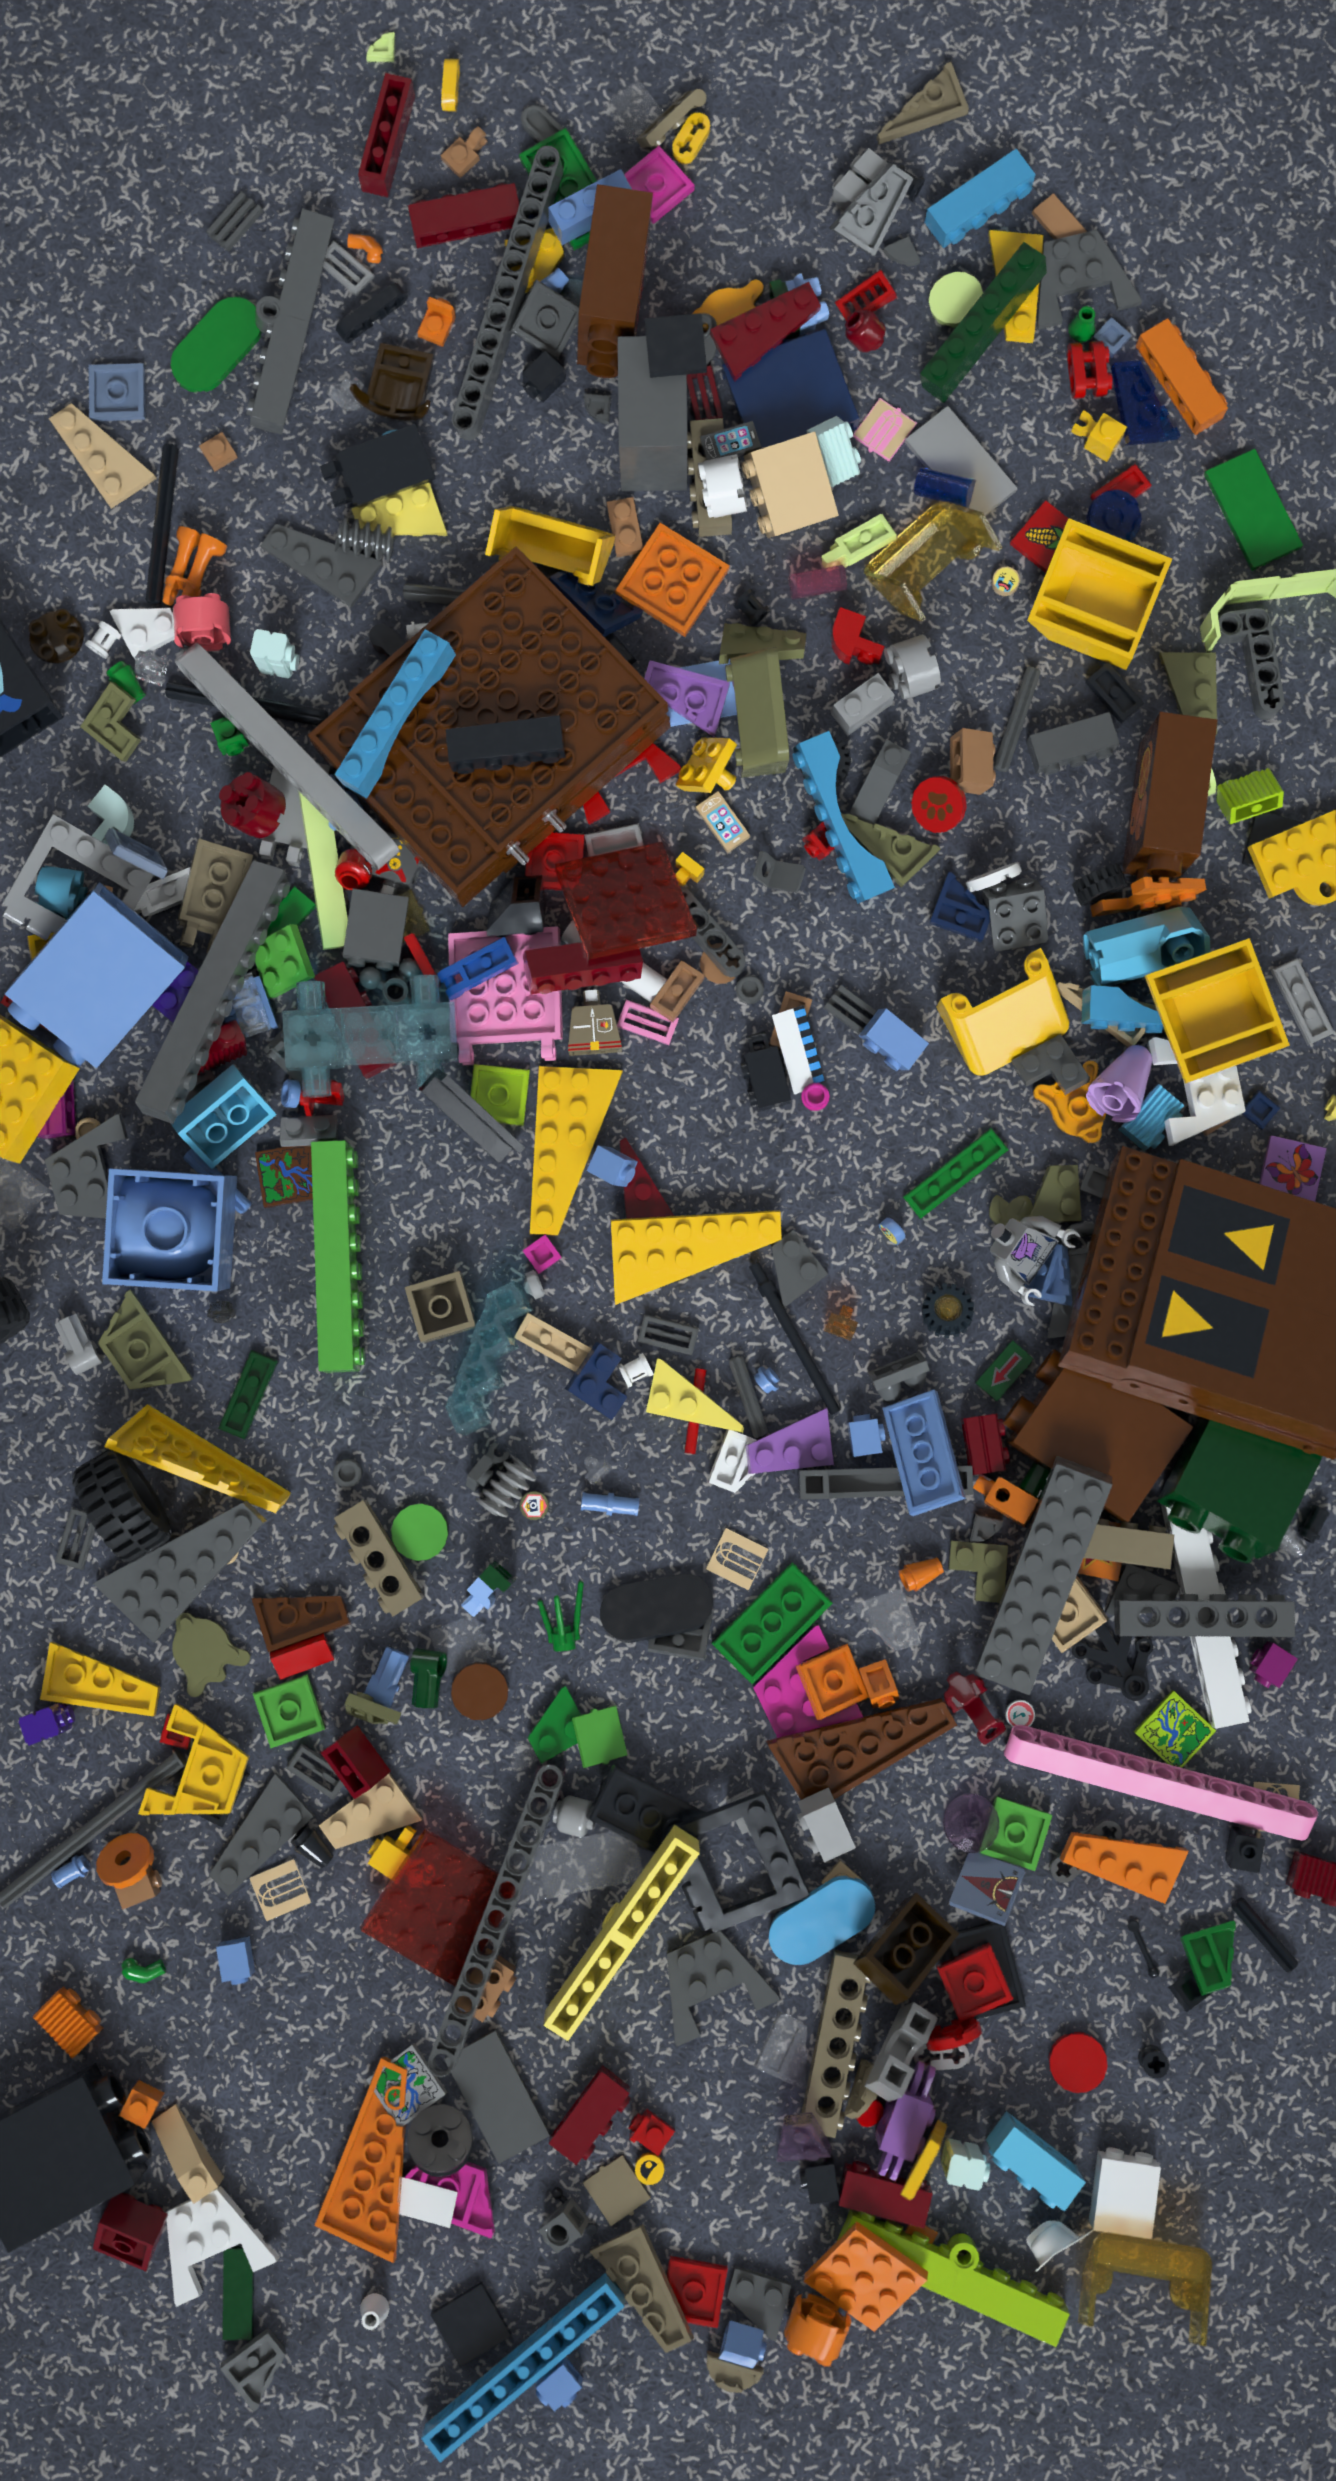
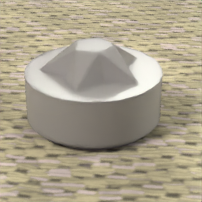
(533, 1285)

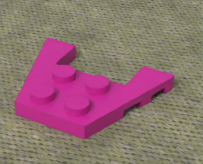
(785, 1697)

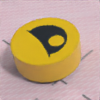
(649, 2168)

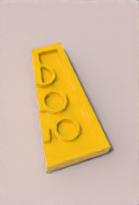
(1003, 246)
(91, 1683)

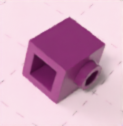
(1271, 1665)

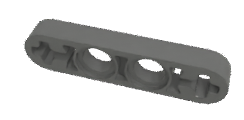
(709, 929)

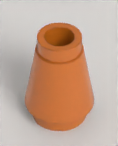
(919, 1574)

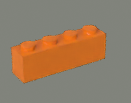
(1182, 376)

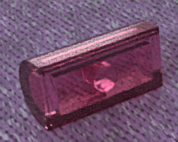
(817, 582)

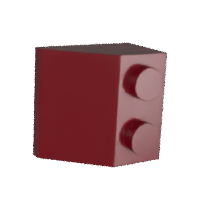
(130, 2230)

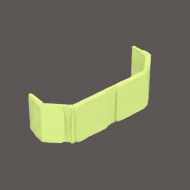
(1266, 589)

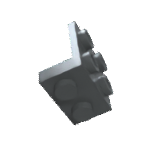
(1016, 914)

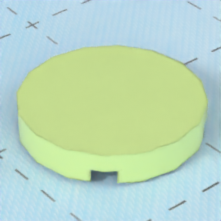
(954, 297)

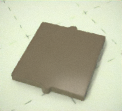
(616, 2190)

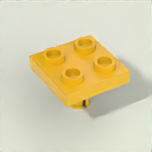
(708, 766)

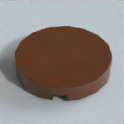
(479, 1691)

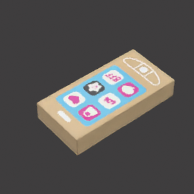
(722, 822)

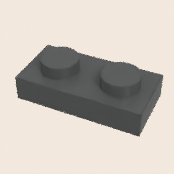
(308, 1129)

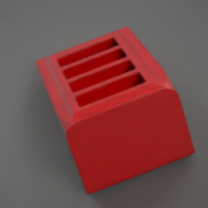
(869, 284)

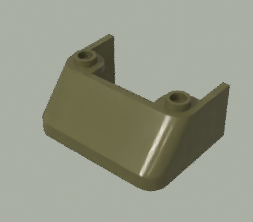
(759, 713)

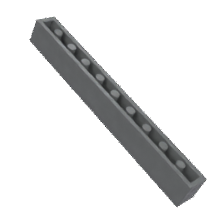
(213, 992)

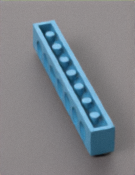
(523, 2367)

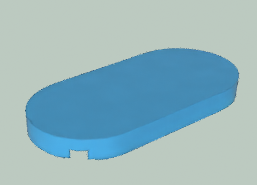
(821, 1920)

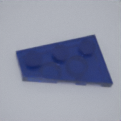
(1139, 406)

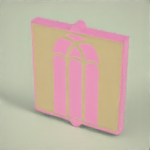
(884, 429)

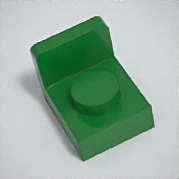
(229, 738)

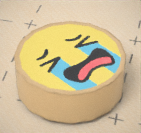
(1005, 581)

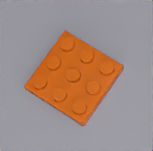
(672, 579)
(865, 2276)

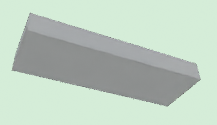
(1302, 1001)

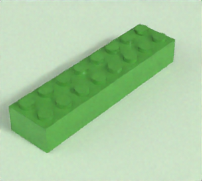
(336, 1256)

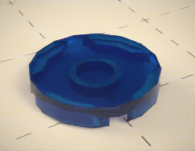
(1115, 514)

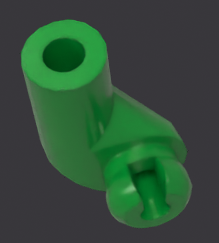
(141, 1974)

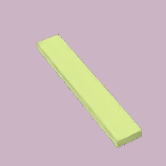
(327, 890)

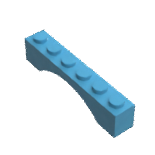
(416, 676)
(819, 765)
(1112, 1007)

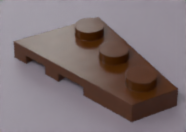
(297, 1619)

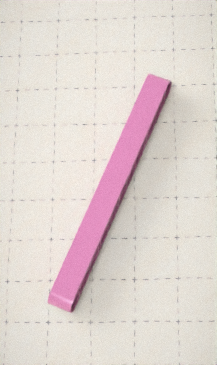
(1160, 1782)

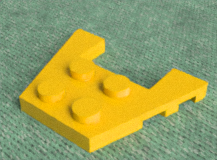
(210, 1775)

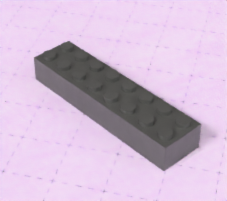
(1043, 1575)

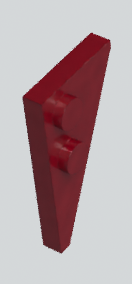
(641, 1194)

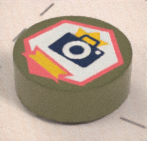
(534, 1505)

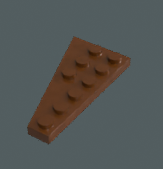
(857, 1749)

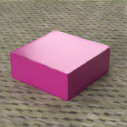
(542, 1254)

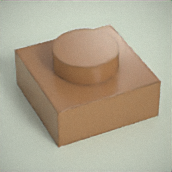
(218, 451)

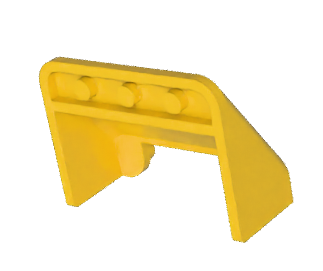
(1009, 1022)

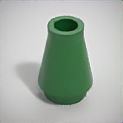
(1083, 325)
(125, 677)

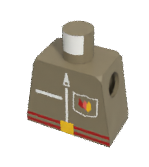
(593, 1027)

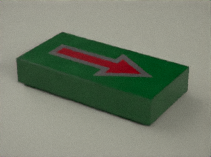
(1004, 1371)

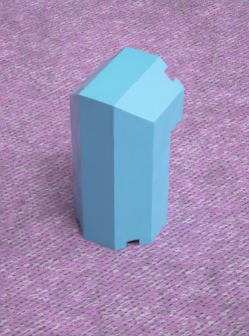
(1144, 945)

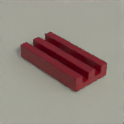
(714, 393)

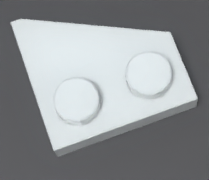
(144, 627)

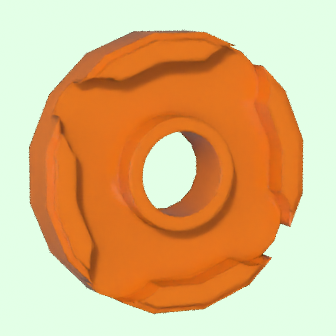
(118, 1849)

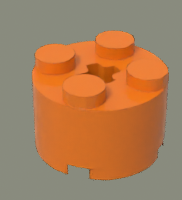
(816, 2329)

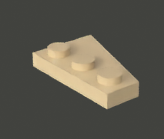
(371, 1814)

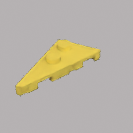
(678, 1398)

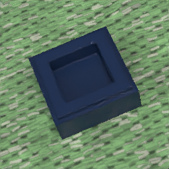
(1260, 1109)

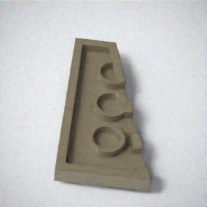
(640, 2276)

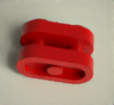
(1097, 357)

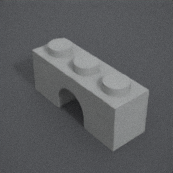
(907, 2034)

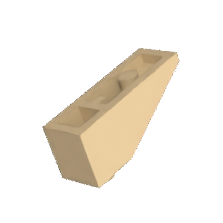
(187, 2154)

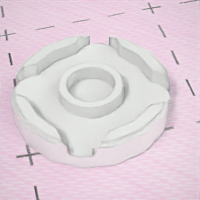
(993, 877)

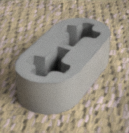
(943, 2062)

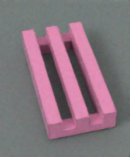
(624, 1014)

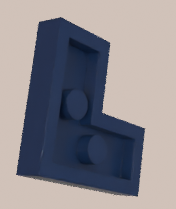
(590, 1381)

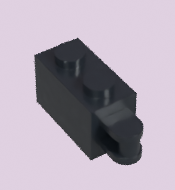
(765, 1074)

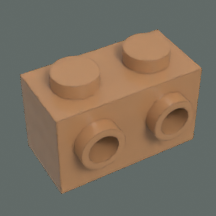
(972, 760)
(500, 1979)

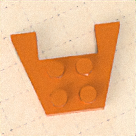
(1151, 895)

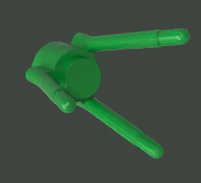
(563, 1637)

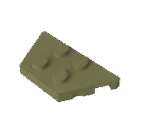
(140, 1349)

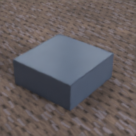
(1113, 336)

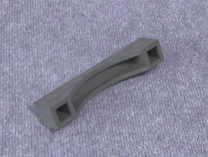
(861, 1483)

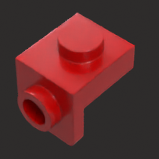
(816, 843)
(336, 1098)

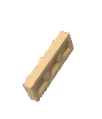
(552, 1342)

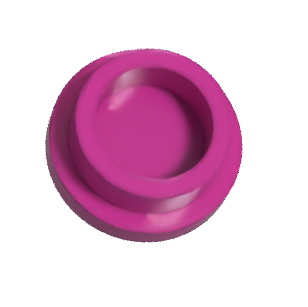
(815, 1096)

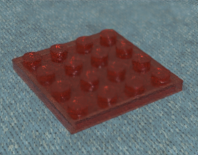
(625, 900)
(435, 1906)

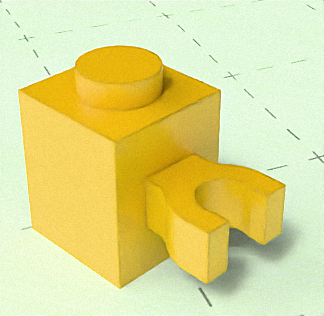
(1102, 435)
(390, 1854)

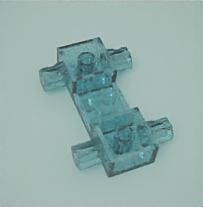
(368, 1034)

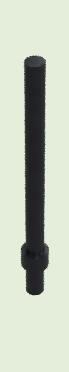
(767, 1289)

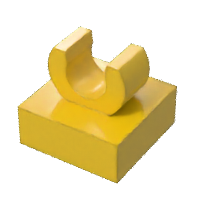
(688, 869)

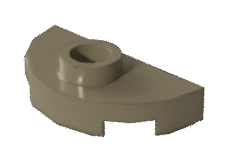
(860, 2096)
(732, 2376)

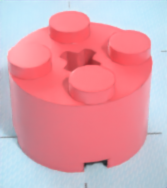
(201, 621)

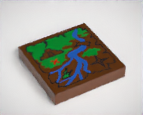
(285, 1175)

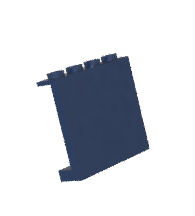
(793, 389)

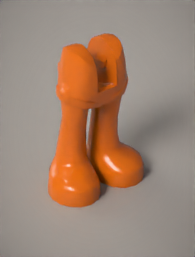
(207, 548)

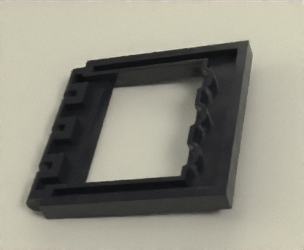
(774, 1853)

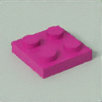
(663, 178)

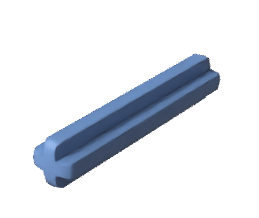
(242, 1203)

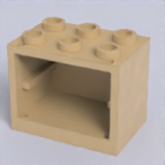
(789, 485)

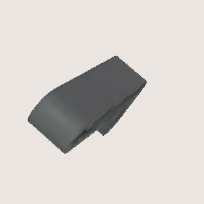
(1256, 663)

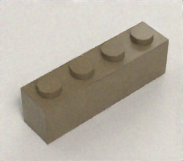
(1131, 1544)

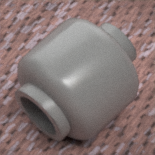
(571, 1816)

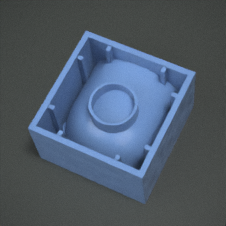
(169, 1229)

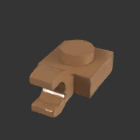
(463, 155)

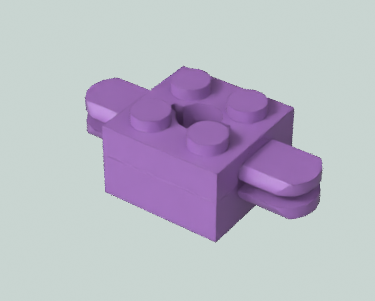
(904, 2122)

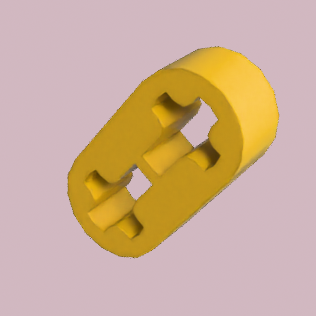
(450, 84)
(686, 134)

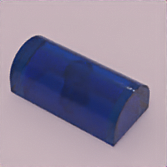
(944, 487)

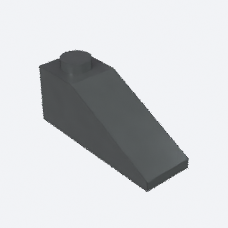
(880, 782)

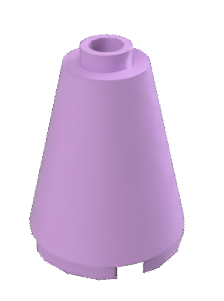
(1122, 1085)

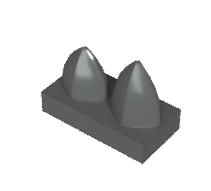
(909, 1369)

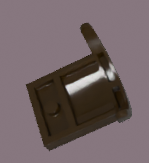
(397, 384)

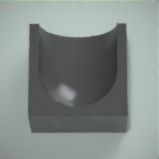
(650, 423)

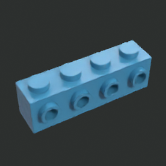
(980, 198)

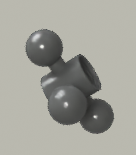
(372, 978)

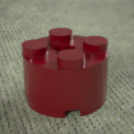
(252, 805)

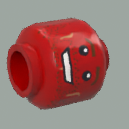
(353, 870)

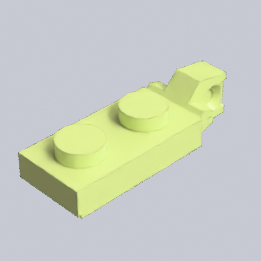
(859, 543)

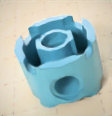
(60, 890)

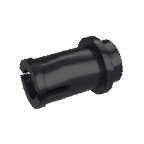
(1313, 1524)

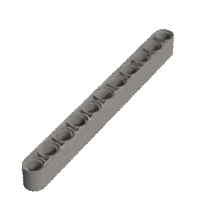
(287, 756)

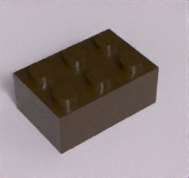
(906, 1948)

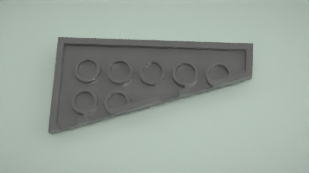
(172, 1576)

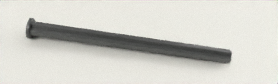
(91, 1829)

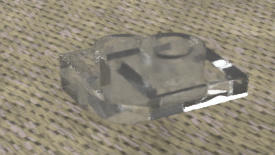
(250, 1008)

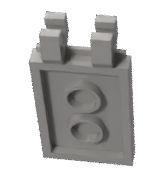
(291, 823)

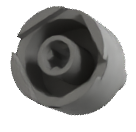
(913, 667)

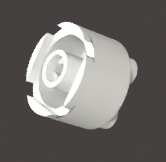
(723, 486)

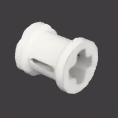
(95, 643)
(635, 1370)

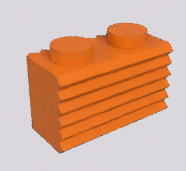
(68, 2021)

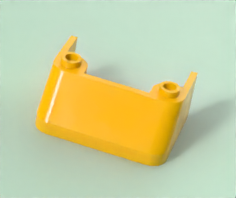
(551, 542)

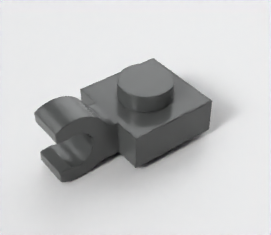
(482, 1470)

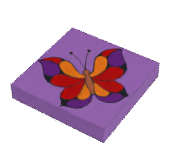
(1292, 1167)

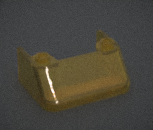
(925, 550)
(1184, 2266)

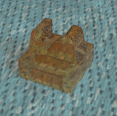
(841, 1324)

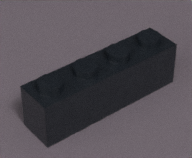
(505, 744)

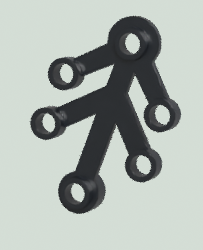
(1117, 1656)

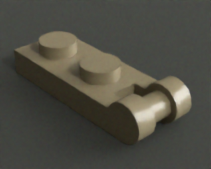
(671, 118)

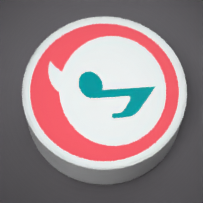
(1019, 1713)

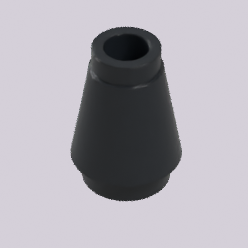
(311, 1846)

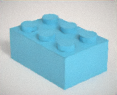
(222, 1116)
(1034, 2162)

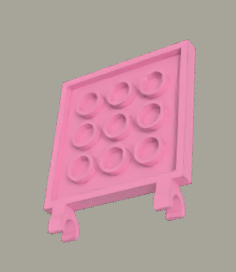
(502, 1006)

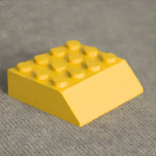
(1098, 594)
(1217, 1011)
(30, 1088)

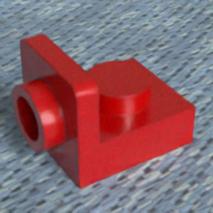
(650, 2131)

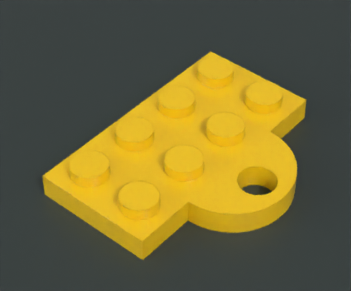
(1299, 860)

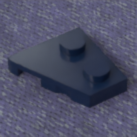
(960, 911)

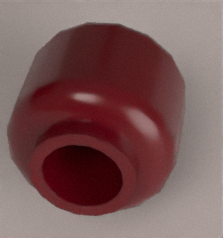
(865, 330)

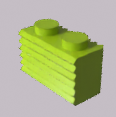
(1249, 796)

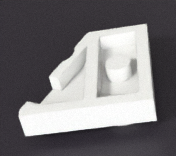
(731, 1465)

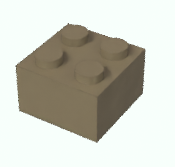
(441, 1307)

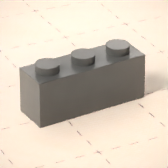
(1073, 744)

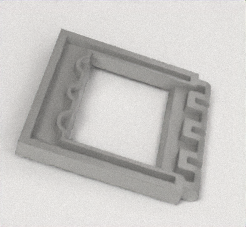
(84, 850)

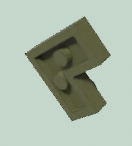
(105, 722)
(987, 1561)

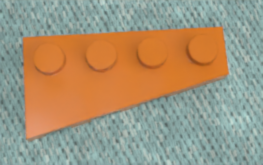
(1136, 1866)

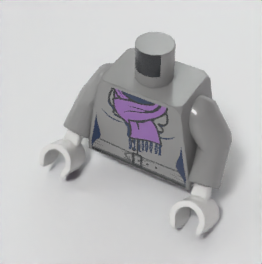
(1022, 1250)

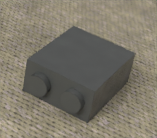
(375, 929)

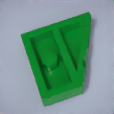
(555, 1728)
(1211, 1956)

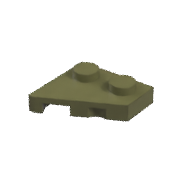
(366, 1710)

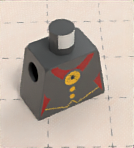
(399, 871)

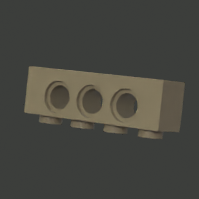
(700, 518)
(393, 1565)

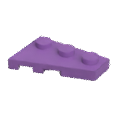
(690, 694)
(793, 1447)

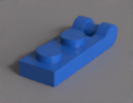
(478, 967)

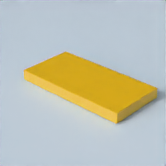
(924, 2160)

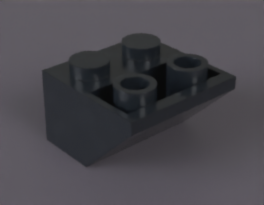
(518, 908)

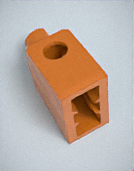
(1019, 1505)

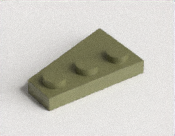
(746, 639)
(1192, 682)

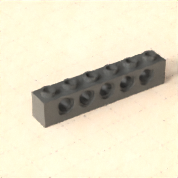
(1278, 1623)

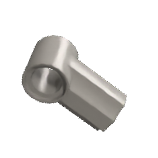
(80, 1349)

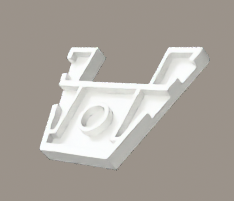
(1209, 1099)
(205, 2230)

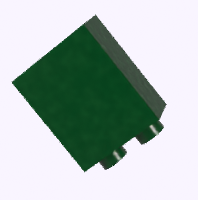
(1237, 1488)

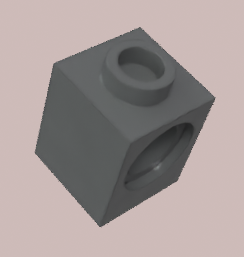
(571, 2218)

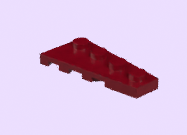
(757, 331)

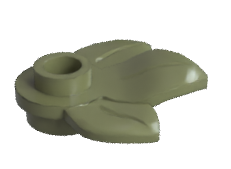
(1001, 1211)

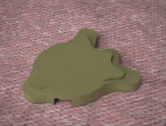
(203, 1650)

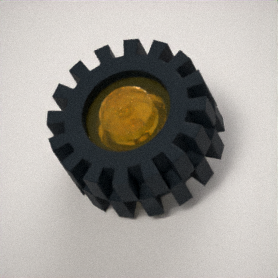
(947, 1310)

